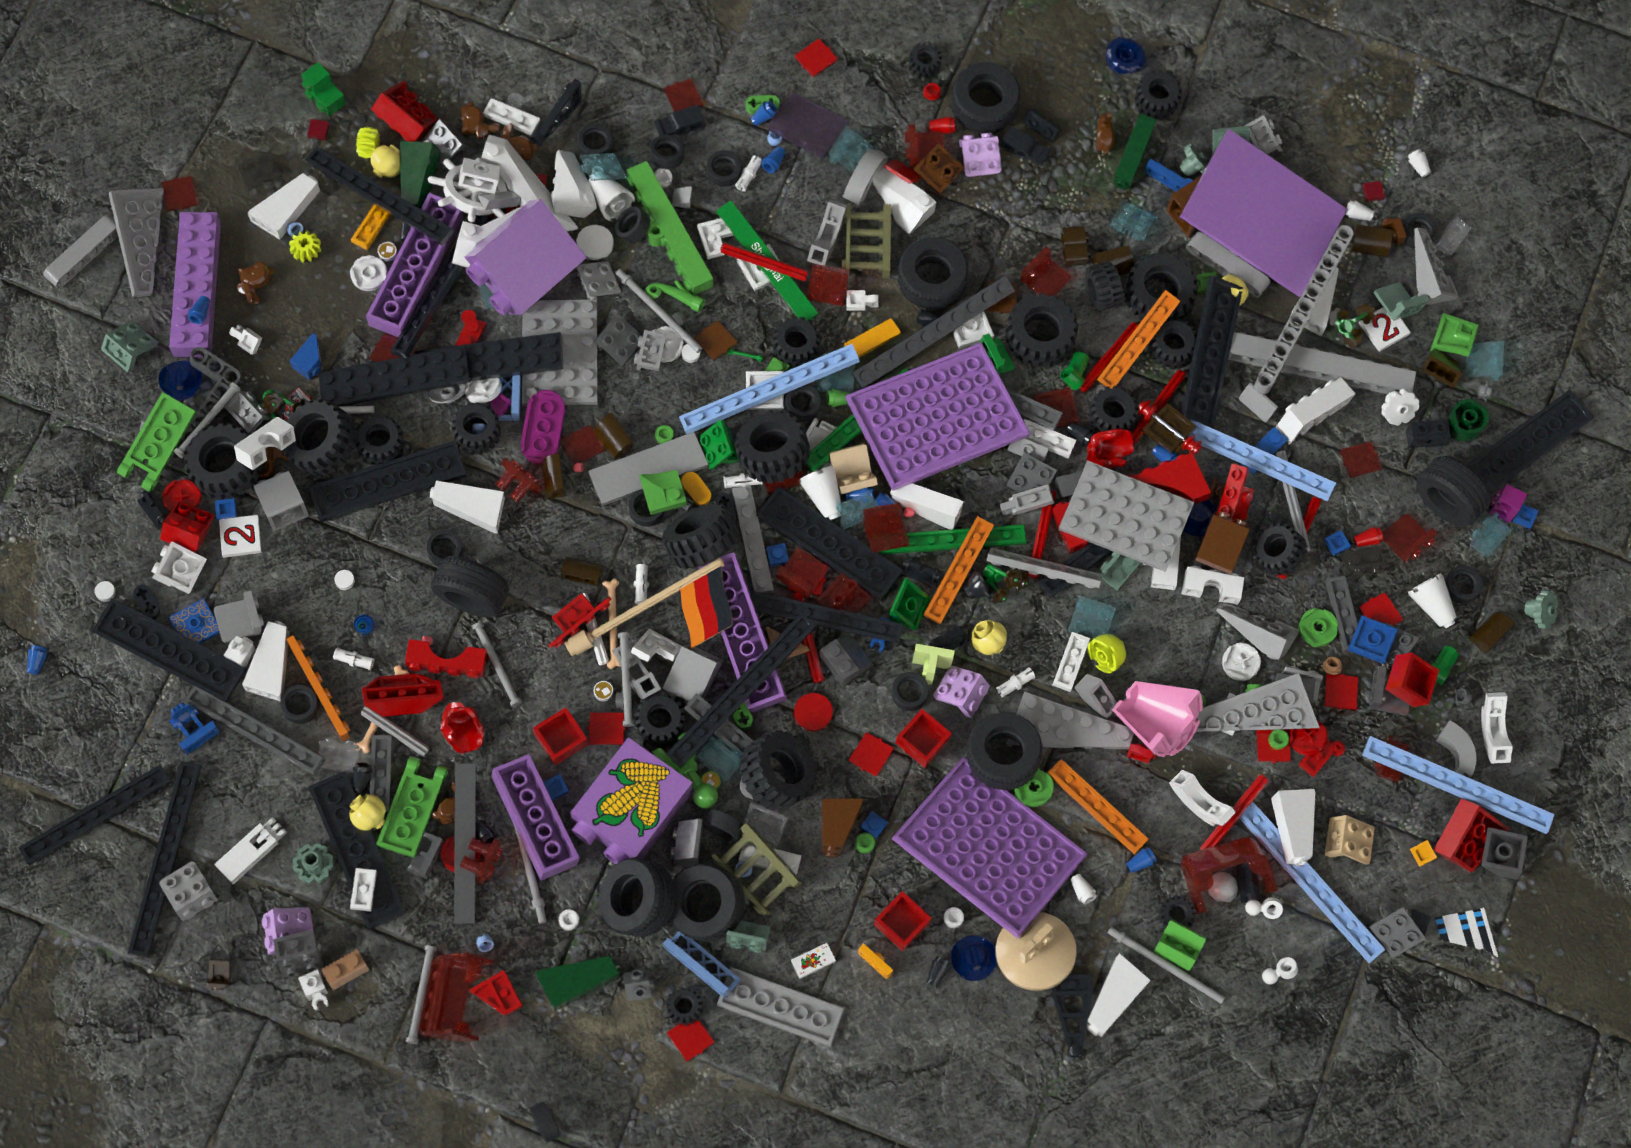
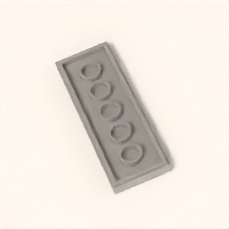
(622, 477)
(782, 1007)

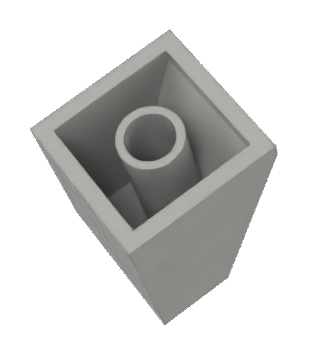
(281, 500)
(692, 673)

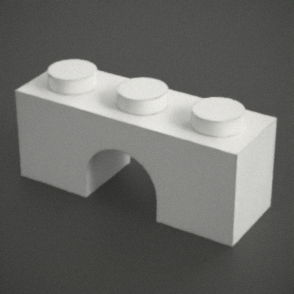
(274, 434)
(1229, 585)

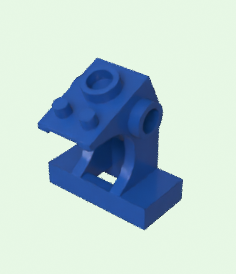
(181, 716)

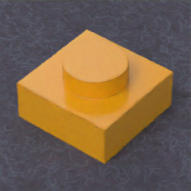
(1423, 853)

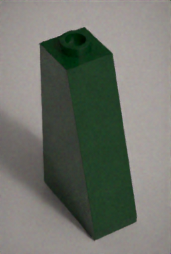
(1134, 151)
(417, 164)
(575, 980)

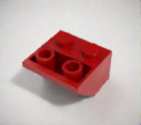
(186, 526)

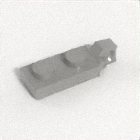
(1028, 500)

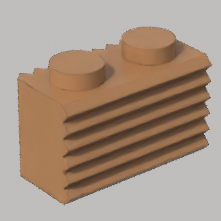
(345, 969)

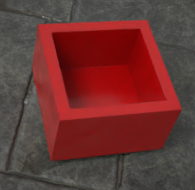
(1412, 679)
(560, 736)
(923, 738)
(902, 921)

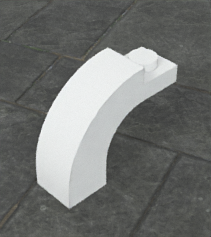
(1494, 729)
(1199, 801)

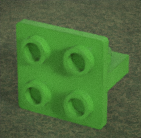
(1180, 945)

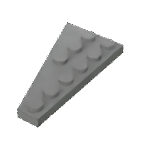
(138, 227)
(1268, 707)
(1070, 728)

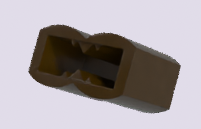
(1074, 246)

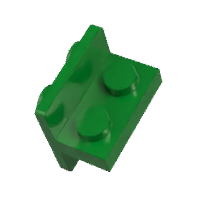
(997, 354)
(718, 445)

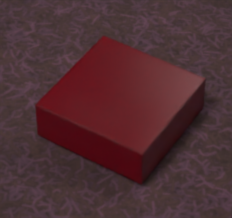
(318, 129)
(1373, 191)

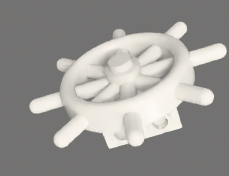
(474, 179)

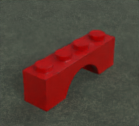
(470, 662)

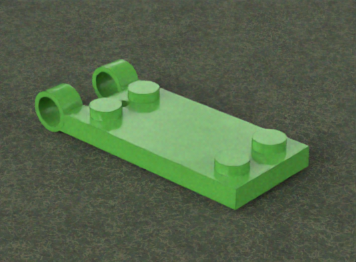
(158, 439)
(411, 809)

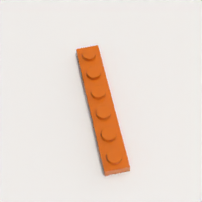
(1138, 340)
(958, 570)
(323, 694)
(1098, 806)

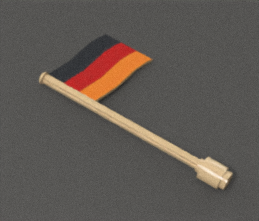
(702, 604)

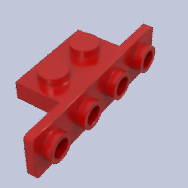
(1236, 496)
(575, 614)

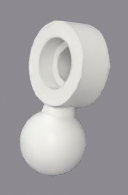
(1254, 907)
(1271, 975)

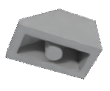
(1096, 695)

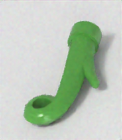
(680, 293)

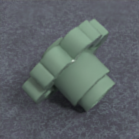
(1195, 161)
(1543, 609)
(317, 871)

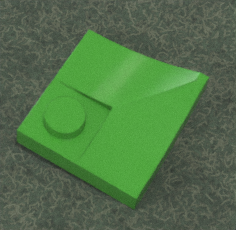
(1454, 335)
(663, 491)

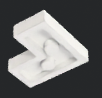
(711, 235)
(654, 643)

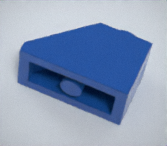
(307, 358)

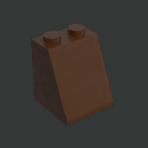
(1177, 204)
(1223, 542)
(837, 823)

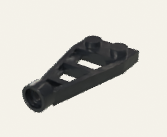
(570, 99)
(1074, 986)

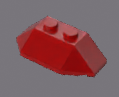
(401, 694)

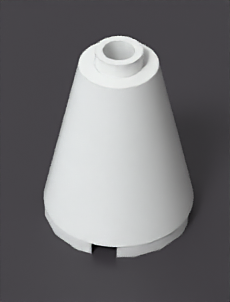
(611, 197)
(823, 491)
(1435, 600)

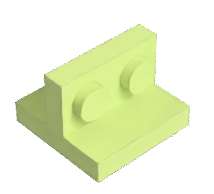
(931, 658)

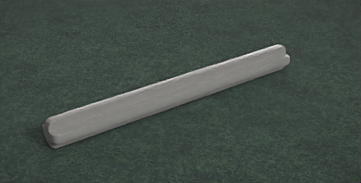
(1294, 506)

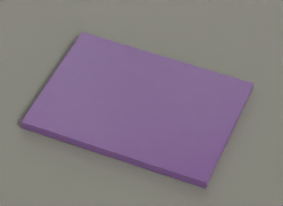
(1263, 212)
(937, 416)
(990, 848)

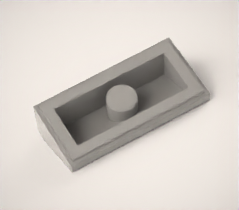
(499, 200)
(1258, 403)

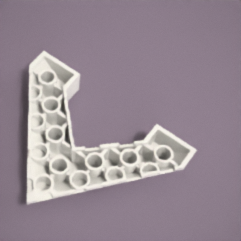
(519, 180)

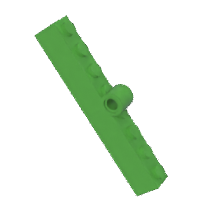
(668, 229)

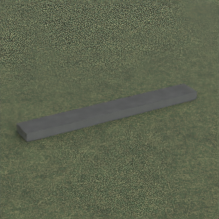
(255, 730)
(464, 831)

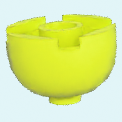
(1108, 652)

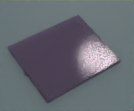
(807, 125)

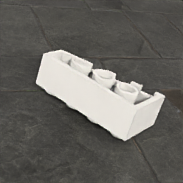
(1314, 409)

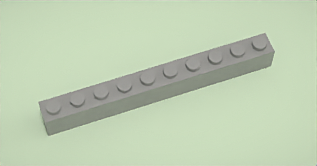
(1324, 365)

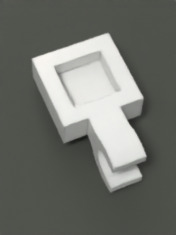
(857, 300)
(247, 338)

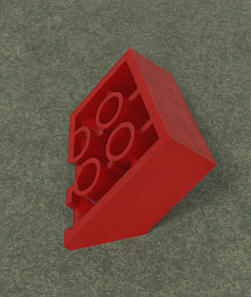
(404, 112)
(1466, 835)

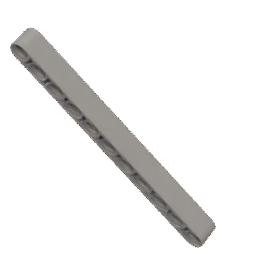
(1301, 316)

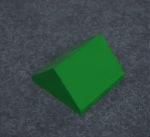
(909, 605)

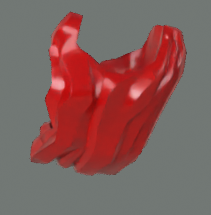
(1110, 447)
(462, 728)

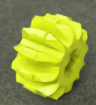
(367, 141)
(305, 246)

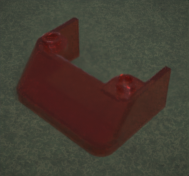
(1200, 864)
(447, 996)

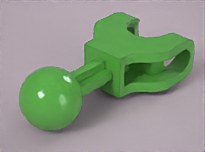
(704, 794)

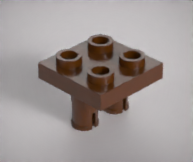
(938, 168)

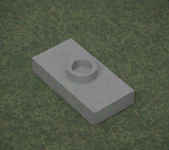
(1030, 446)

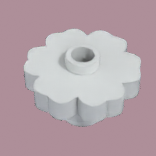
(1400, 406)

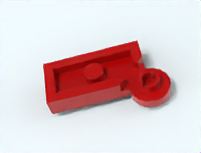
(472, 329)
(1315, 762)

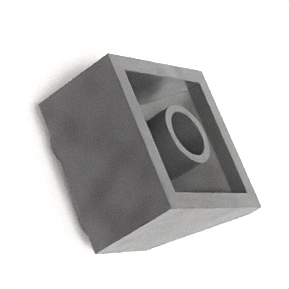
(845, 659)
(688, 842)
(1504, 853)

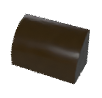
(1372, 240)
(1120, 258)
(1443, 368)
(613, 436)
(552, 476)
(582, 571)
(1491, 631)

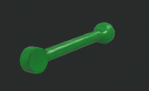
(759, 357)

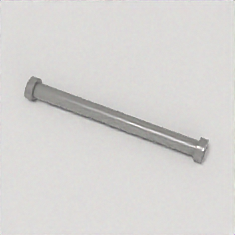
(208, 418)
(478, 627)
(626, 679)
(430, 950)

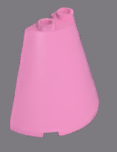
(1161, 715)

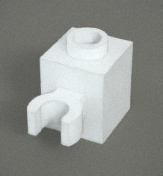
(240, 651)
(314, 988)

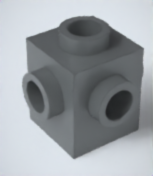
(637, 985)

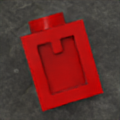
(1140, 753)

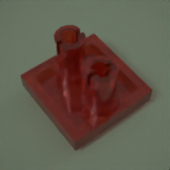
(828, 284)
(515, 471)
(844, 595)
(491, 854)

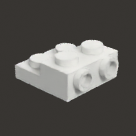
(178, 567)

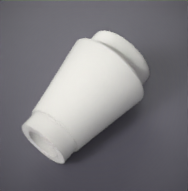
(1419, 162)
(1359, 211)
(1083, 889)

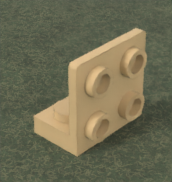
(852, 468)
(1349, 839)

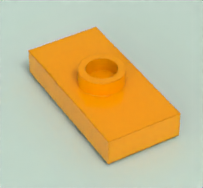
(876, 960)

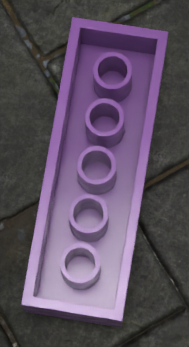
(535, 817)

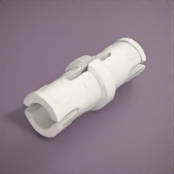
(748, 173)
(740, 480)
(641, 583)
(353, 658)
(1015, 682)

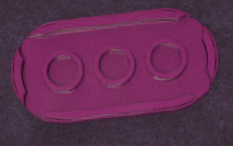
(542, 426)

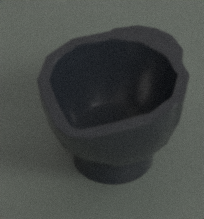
(977, 587)

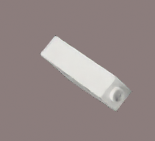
(284, 205)
(1319, 318)
(471, 503)
(929, 504)
(269, 663)
(1295, 823)
(1117, 993)

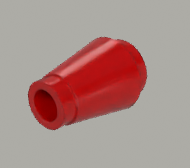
(943, 125)
(1369, 537)

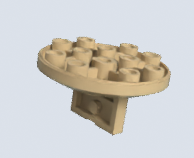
(1039, 956)

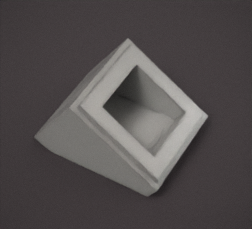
(682, 197)

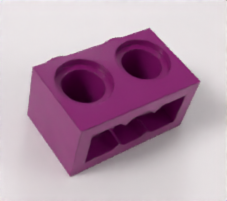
(1507, 502)

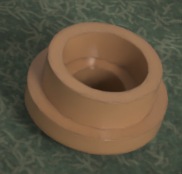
(1332, 665)

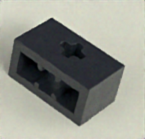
(1428, 433)

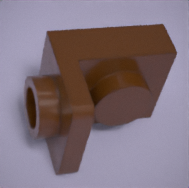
(1399, 234)

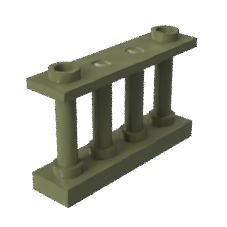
(883, 232)
(776, 864)

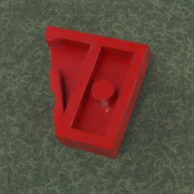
(498, 993)

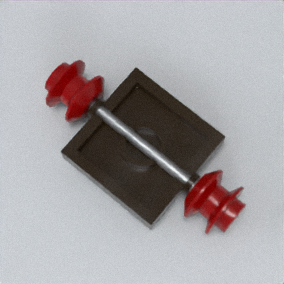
(1169, 428)

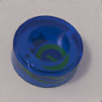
(363, 624)

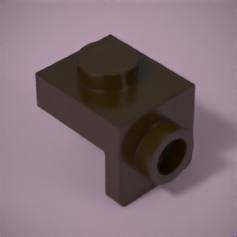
(219, 974)

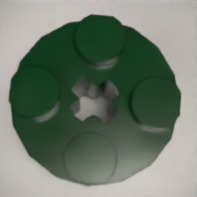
(1467, 420)

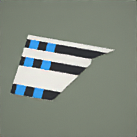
(1467, 929)

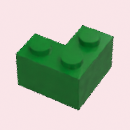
(322, 90)

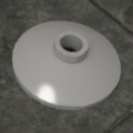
(447, 394)

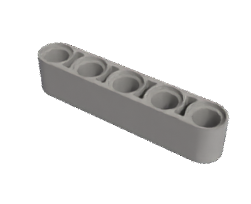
(82, 251)
(1227, 263)

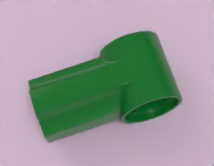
(1073, 373)
(1444, 662)

